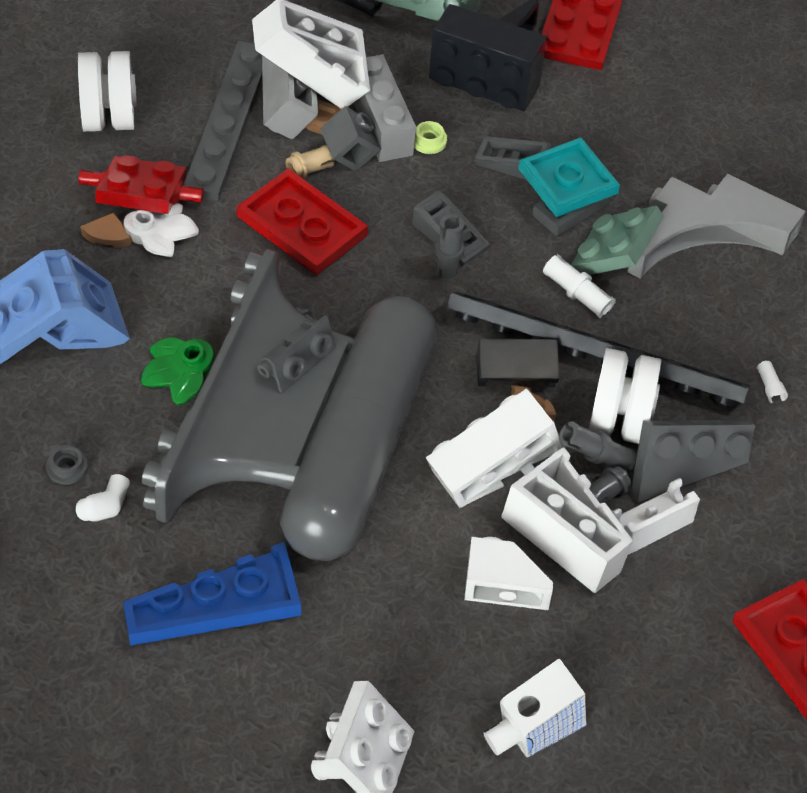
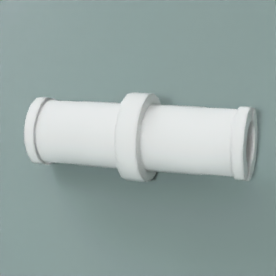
(578, 286)

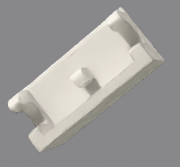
(658, 516)

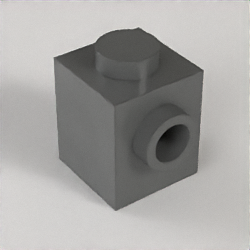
(351, 138)

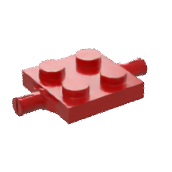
(141, 184)

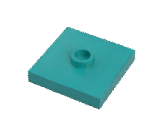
(568, 177)

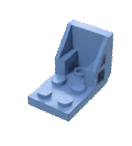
(60, 302)

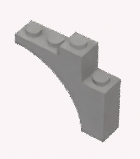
(724, 214)

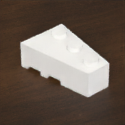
(314, 50)
(495, 448)
(568, 522)

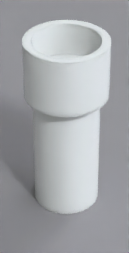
(771, 381)

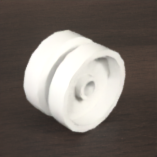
(108, 90)
(625, 396)

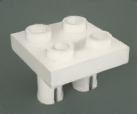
(365, 743)

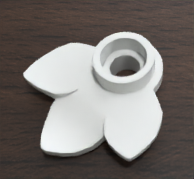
(159, 230)

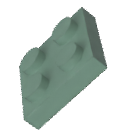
(617, 240)

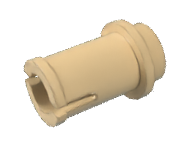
(310, 161)

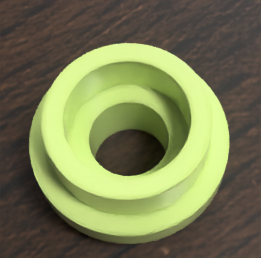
(430, 138)

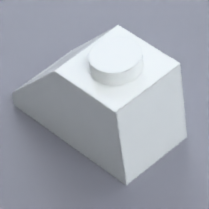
(505, 575)

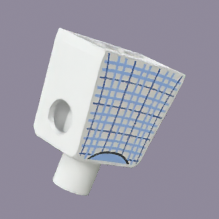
(539, 712)

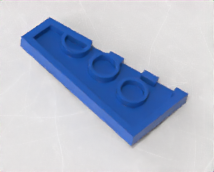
(238, 596)

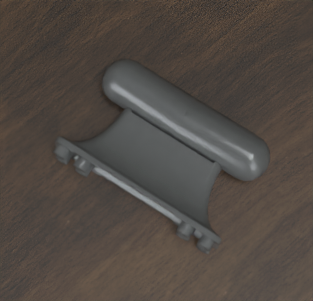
(318, 438)

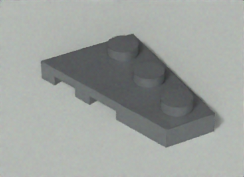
(687, 452)

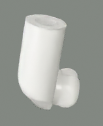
(106, 503)

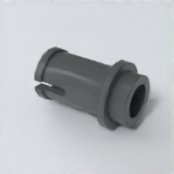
(611, 483)

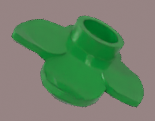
(175, 368)

